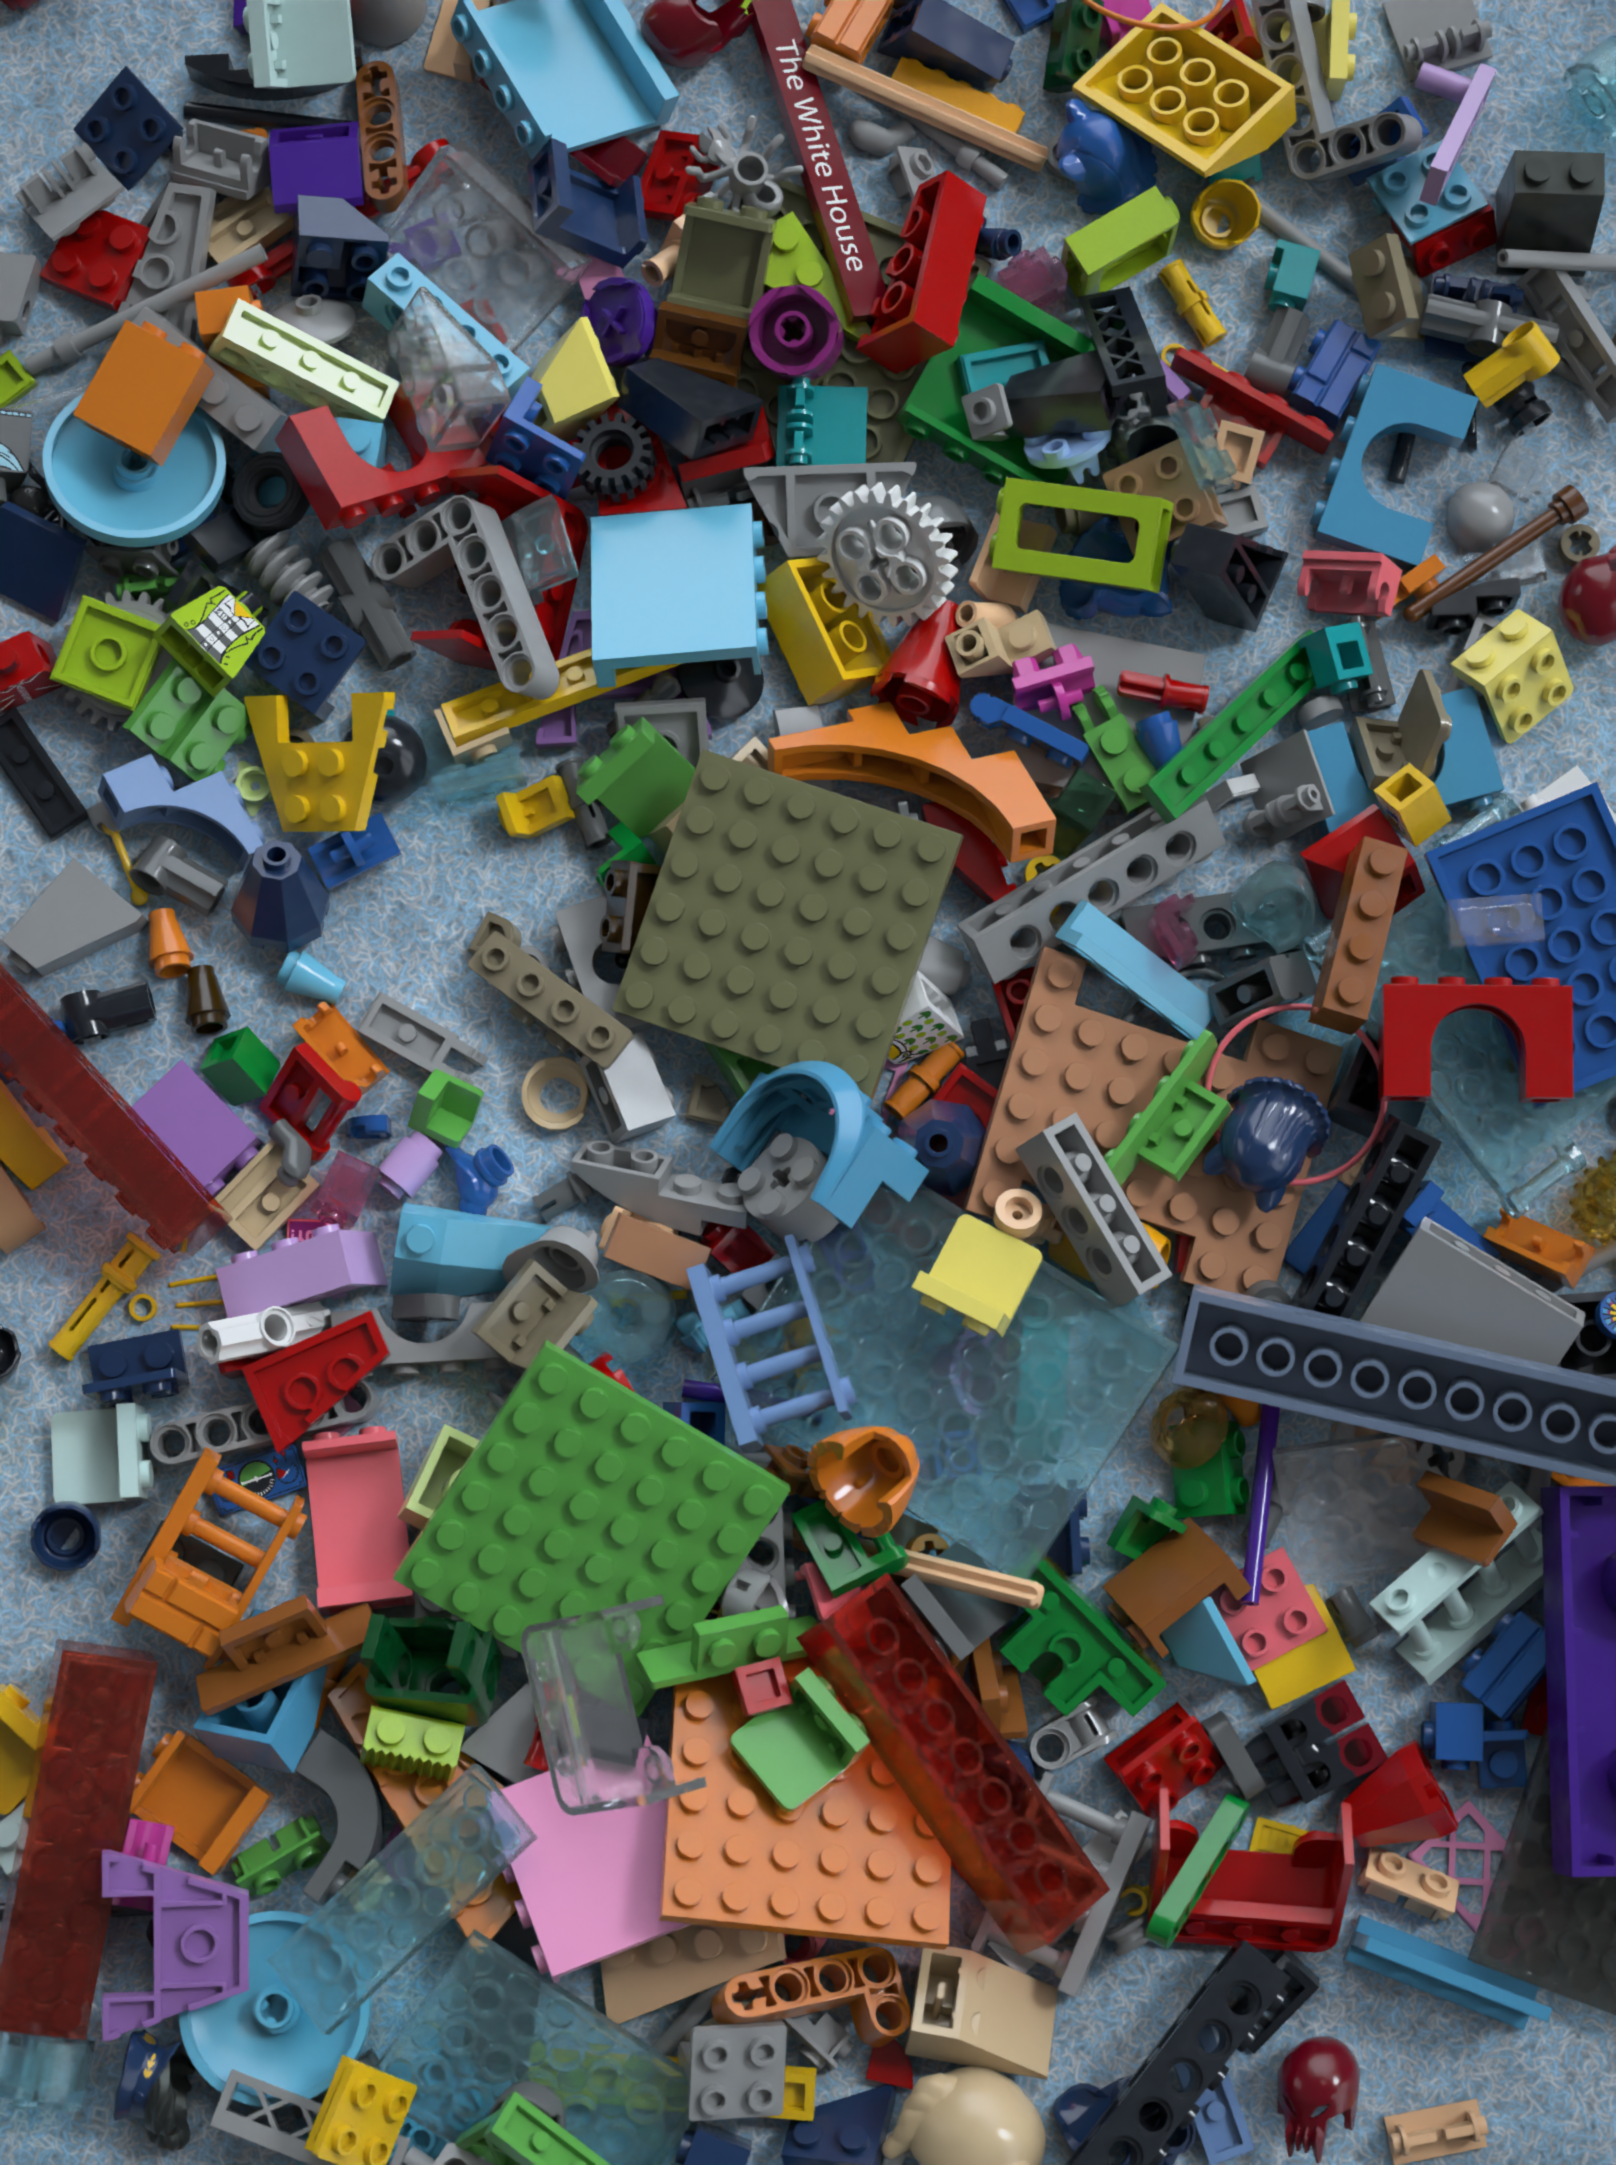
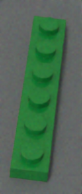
(1230, 733)

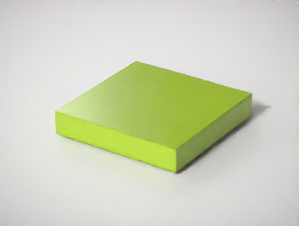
(108, 654)

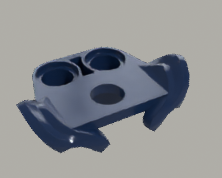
(1084, 2104)

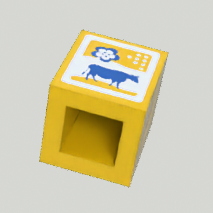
(1412, 805)

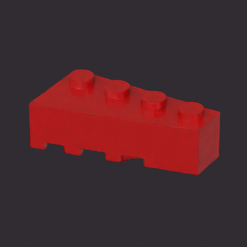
(927, 275)

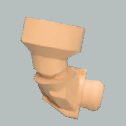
(1026, 1218)

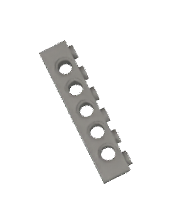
(1066, 883)

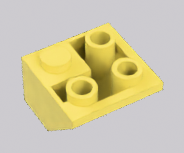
(574, 383)

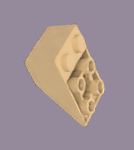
(980, 2014)

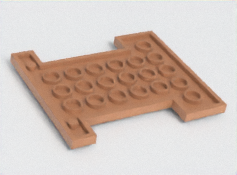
(1107, 1073)

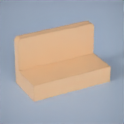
(445, 53)
(1009, 587)

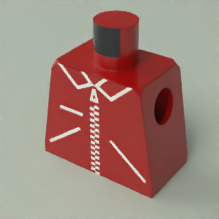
(24, 671)

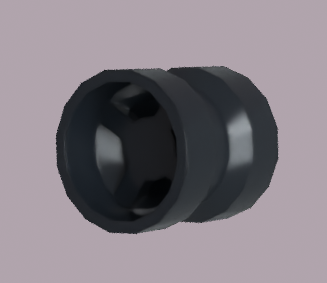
(1522, 408)

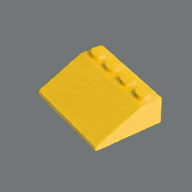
(1190, 94)

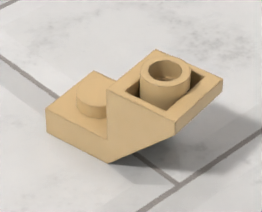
(989, 651)

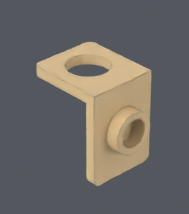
(477, 749)

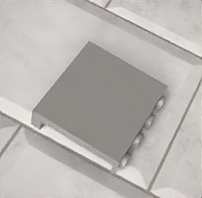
(1109, 658)
(1471, 1299)

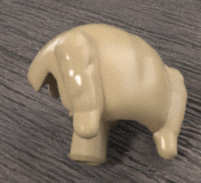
(968, 2120)

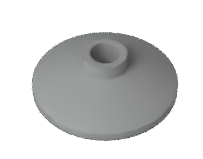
(319, 317)

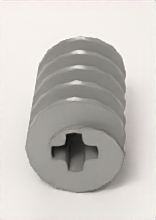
(282, 575)

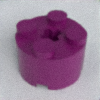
(797, 308)

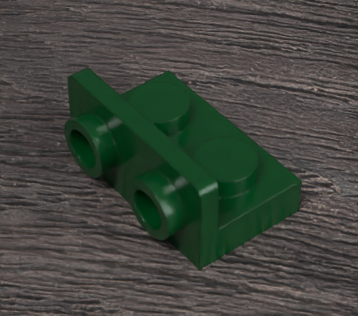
(1071, 44)

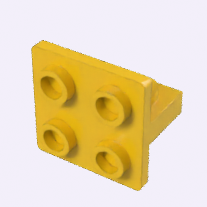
(360, 2115)

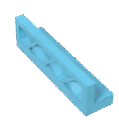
(1136, 970)

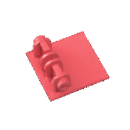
(1280, 1621)

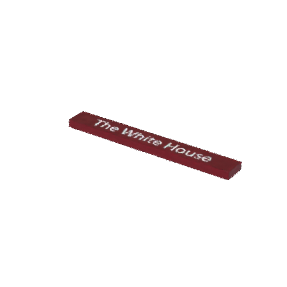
(819, 153)

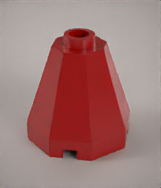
(1400, 1802)

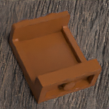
(1169, 1583)

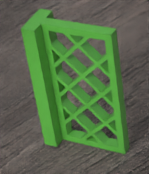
(525, 2137)

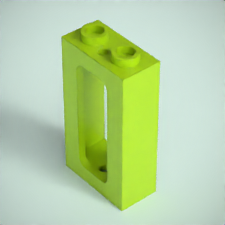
(1140, 574)

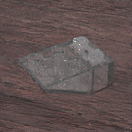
(446, 376)

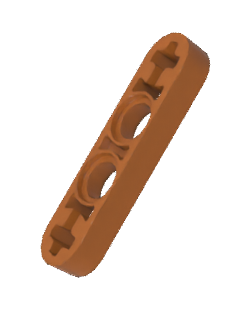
(380, 136)

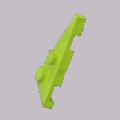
(799, 262)

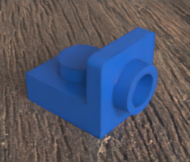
(1503, 1756)

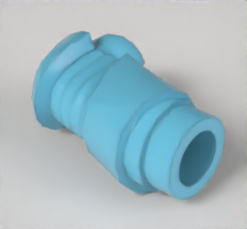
(692, 1329)

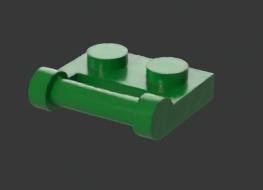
(839, 1553)

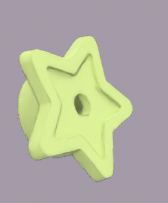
(246, 777)

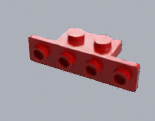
(1236, 401)

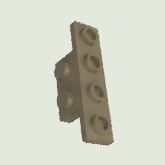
(550, 1003)

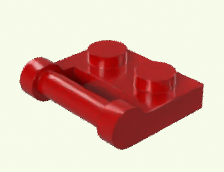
(300, 1089)

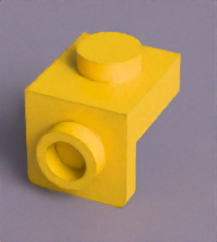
(535, 808)

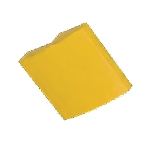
(1307, 1665)

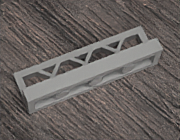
(270, 2135)

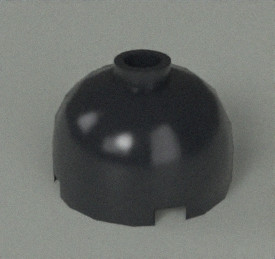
(399, 764)

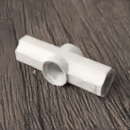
(261, 1332)

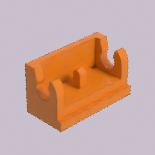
(341, 1047)
(1540, 1249)

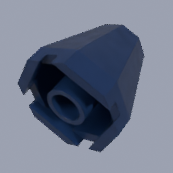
(279, 899)
(954, 1167)

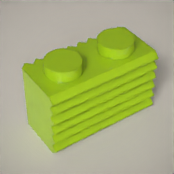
(412, 1743)

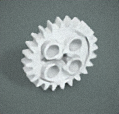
(887, 555)

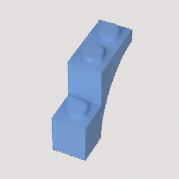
(145, 794)

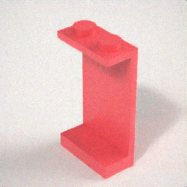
(354, 1519)

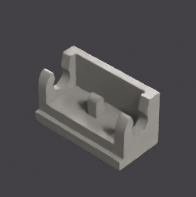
(221, 160)

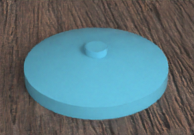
(126, 497)
(267, 2029)

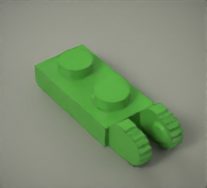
(1115, 750)

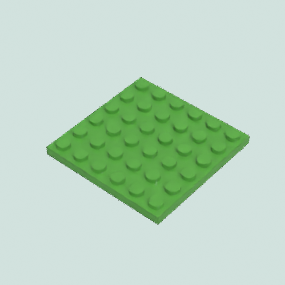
(588, 1506)

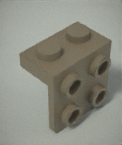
(1388, 290)
(1413, 739)
(532, 1311)

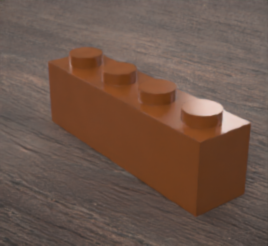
(1358, 935)

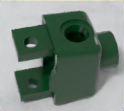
(420, 1655)

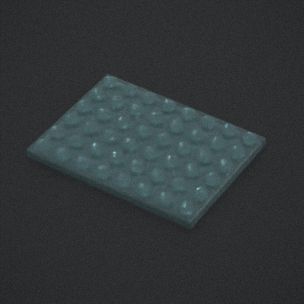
(998, 1423)

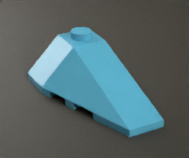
(455, 1250)

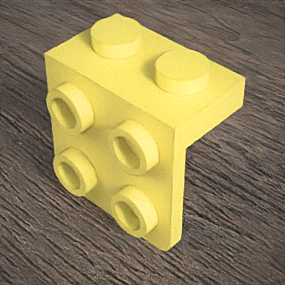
(1332, 40)
(1517, 673)
(979, 1276)

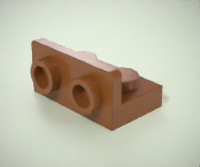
(998, 1691)

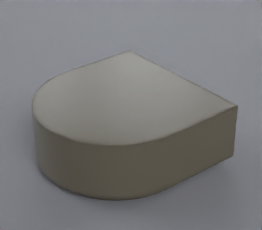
(495, 923)

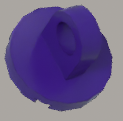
(621, 319)

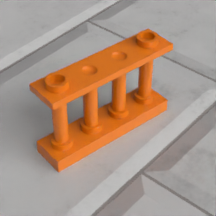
(186, 1520)

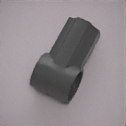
(1274, 360)
(167, 870)

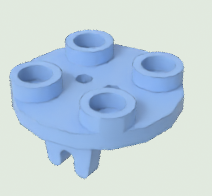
(1067, 450)

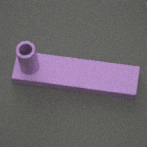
(1472, 98)

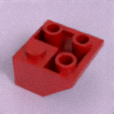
(1328, 859)

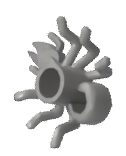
(746, 173)

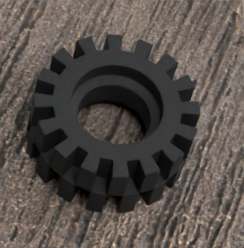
(628, 476)

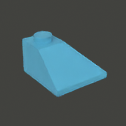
(1205, 1646)

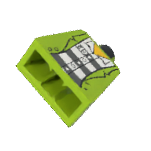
(213, 636)

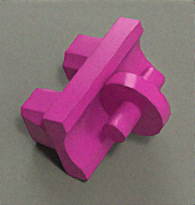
(1054, 686)
(149, 1842)

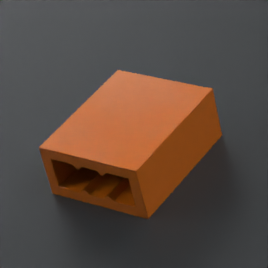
(144, 391)

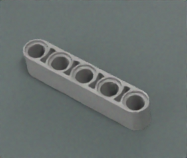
(244, 1435)

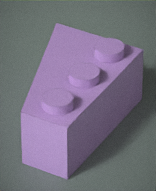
(301, 1271)

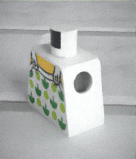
(925, 1023)

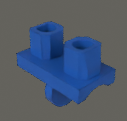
(354, 852)

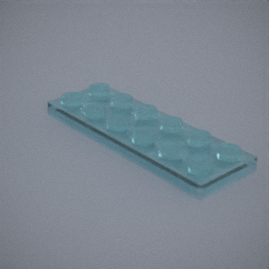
(401, 1899)

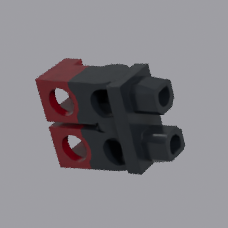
(1301, 1748)

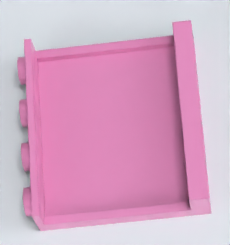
(587, 1878)

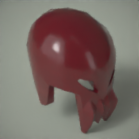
(688, 34)
(1589, 600)
(1312, 2076)

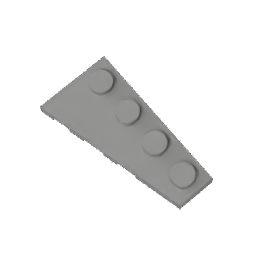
(174, 253)

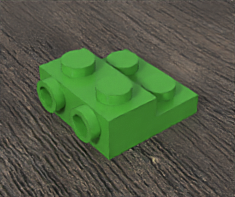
(188, 724)

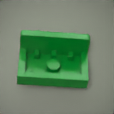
(1216, 1485)

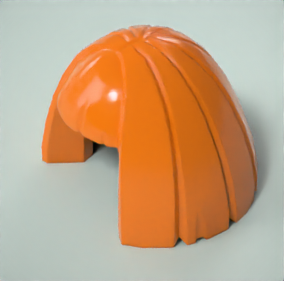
(865, 1477)

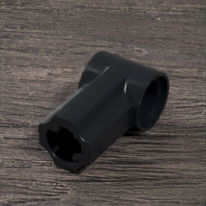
(99, 1013)

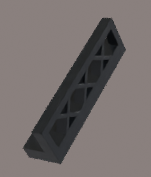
(1133, 339)

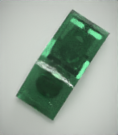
(1078, 810)

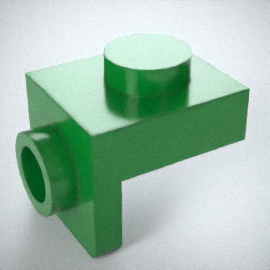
(1143, 1526)

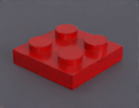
(98, 259)

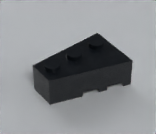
(1227, 574)

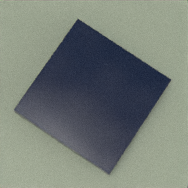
(37, 561)

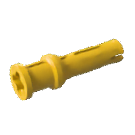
(117, 1278)

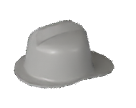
(563, 1253)

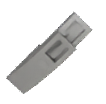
(647, 1187)

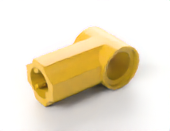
(1523, 356)

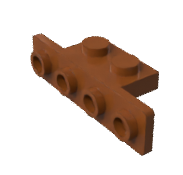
(278, 1649)

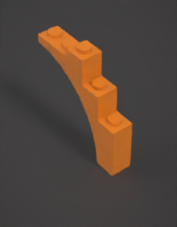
(934, 764)

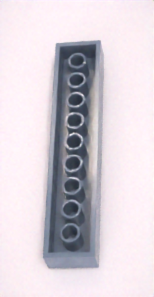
(1399, 1383)

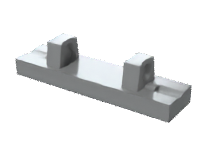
(1580, 333)

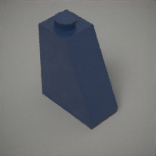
(948, 42)

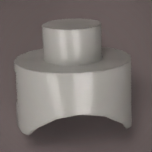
(750, 1592)

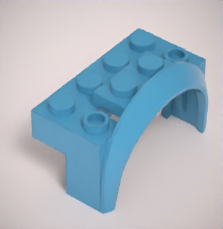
(852, 1138)

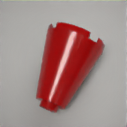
(921, 672)

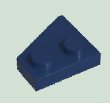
(842, 2131)

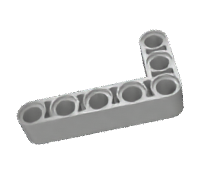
(1312, 93)
(449, 538)

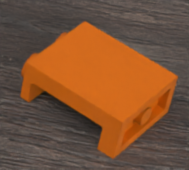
(201, 1797)

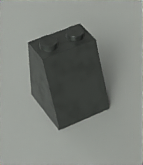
(1549, 203)

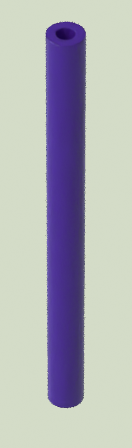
(1260, 1503)

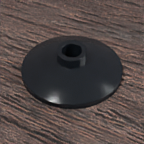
(724, 695)

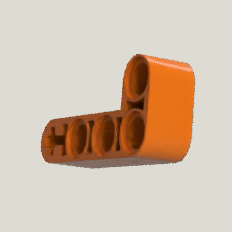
(809, 1996)

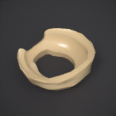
(535, 1079)

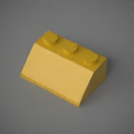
(820, 638)

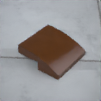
(701, 341)

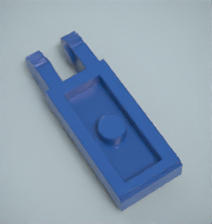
(1027, 730)

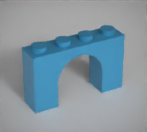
(1389, 405)
(1463, 775)

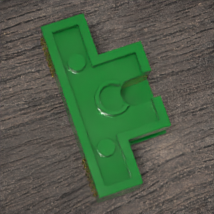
(1078, 1648)

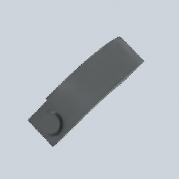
(360, 1829)

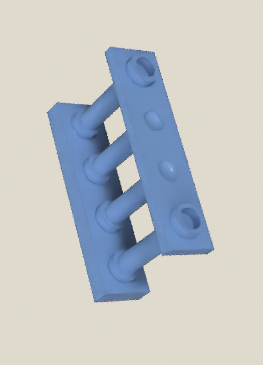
(726, 1333)

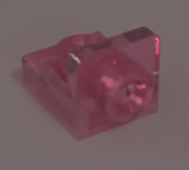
(1175, 938)

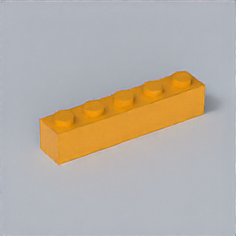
(959, 94)

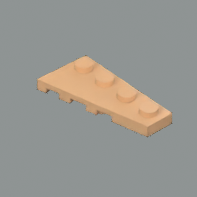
(683, 1966)

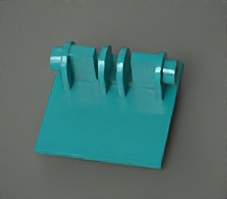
(821, 424)

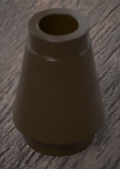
(205, 1002)

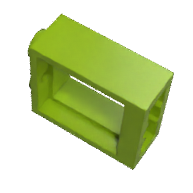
(1120, 243)

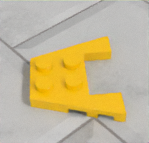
(321, 782)

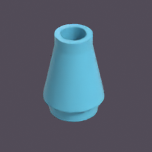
(309, 978)

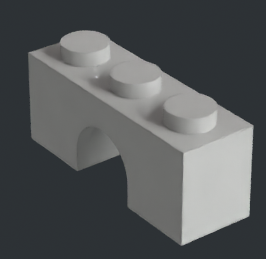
(580, 935)

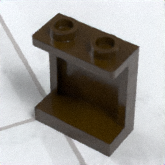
(629, 893)

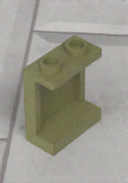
(722, 258)

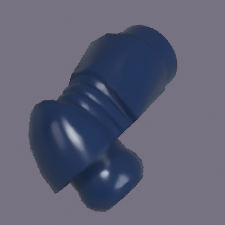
(998, 242)

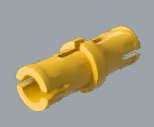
(1192, 303)

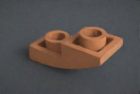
(654, 1250)

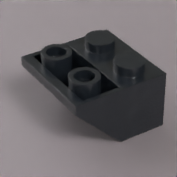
(1355, 1093)

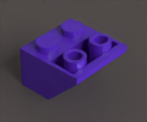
(316, 163)

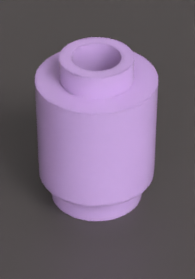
(409, 1165)

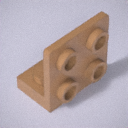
(1168, 476)

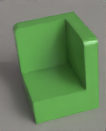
(445, 1108)

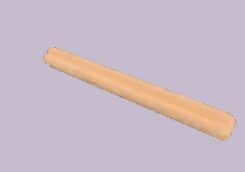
(925, 108)
(959, 1576)

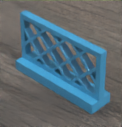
(1443, 1973)

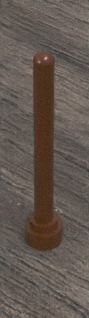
(1565, 508)

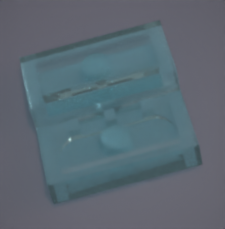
(540, 546)

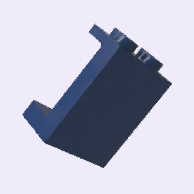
(586, 211)

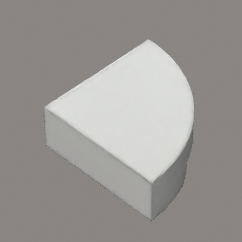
(1231, 788)

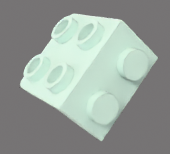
(299, 43)
(101, 1455)

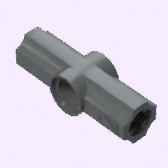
(1476, 325)
(367, 604)

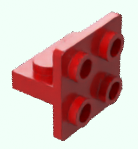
(1165, 1755)

